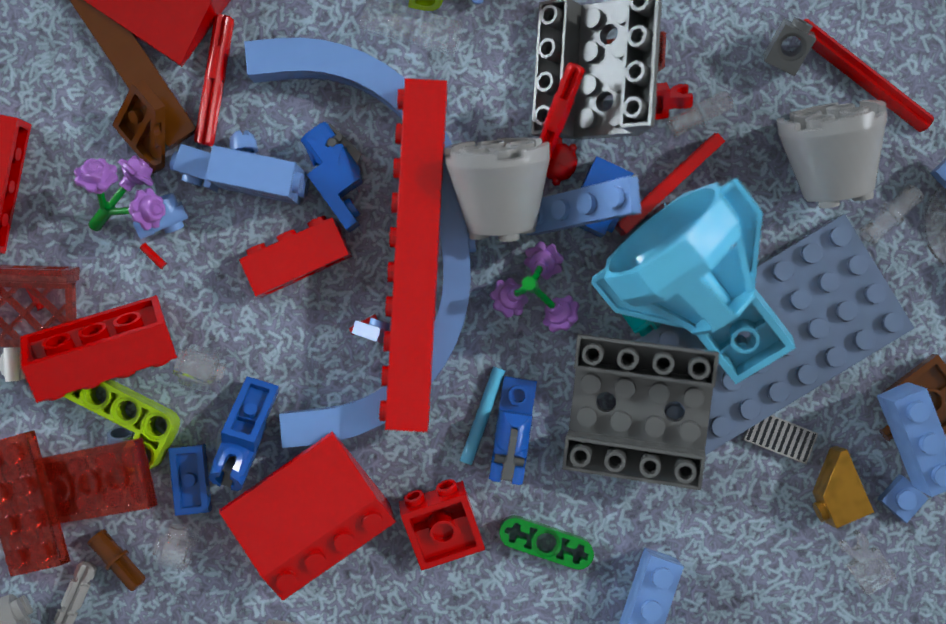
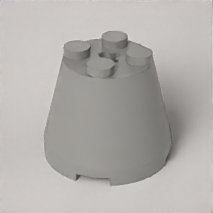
(835, 150)
(499, 184)

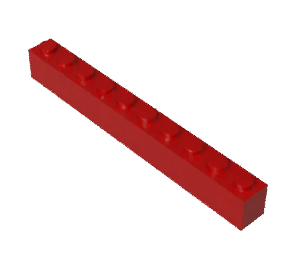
(415, 255)

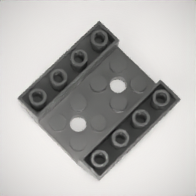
(619, 69)
(636, 435)

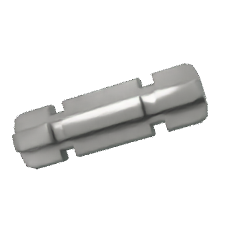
(75, 593)

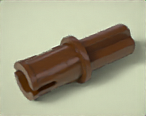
(117, 560)

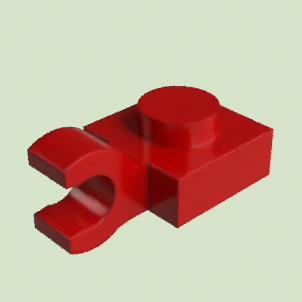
(672, 98)

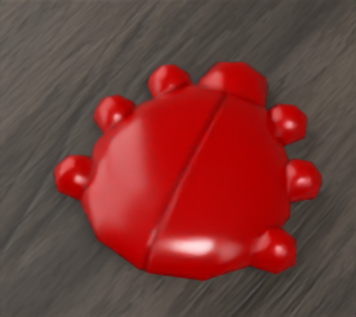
(562, 163)

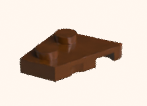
(143, 124)

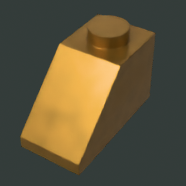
(840, 491)

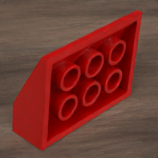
(165, 25)
(307, 515)

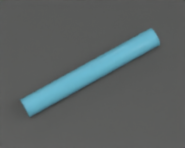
(482, 415)

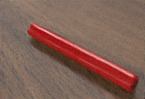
(870, 80)

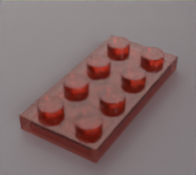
(101, 480)
(28, 514)

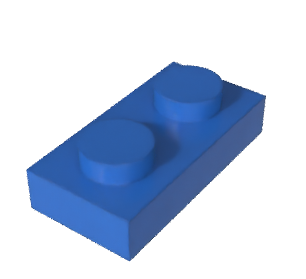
(190, 479)

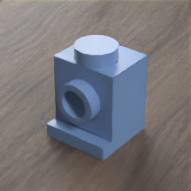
(192, 165)

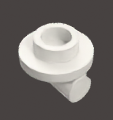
(11, 364)

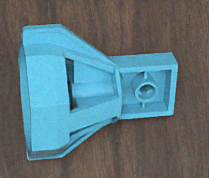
(686, 276)

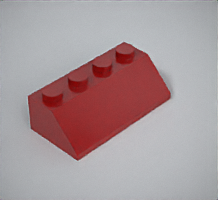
(96, 349)

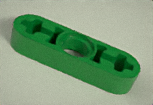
(551, 555)

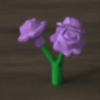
(98, 175)
(510, 297)

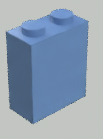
(257, 175)

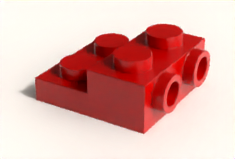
(441, 524)

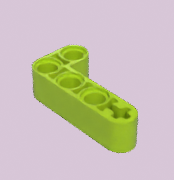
(142, 424)

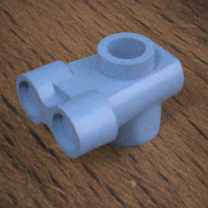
(170, 222)

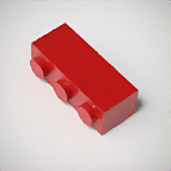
(295, 256)

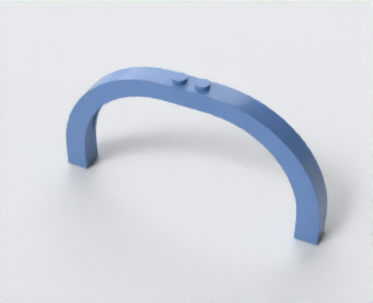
(336, 62)

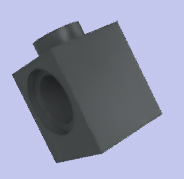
(790, 60)

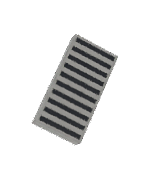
(782, 438)

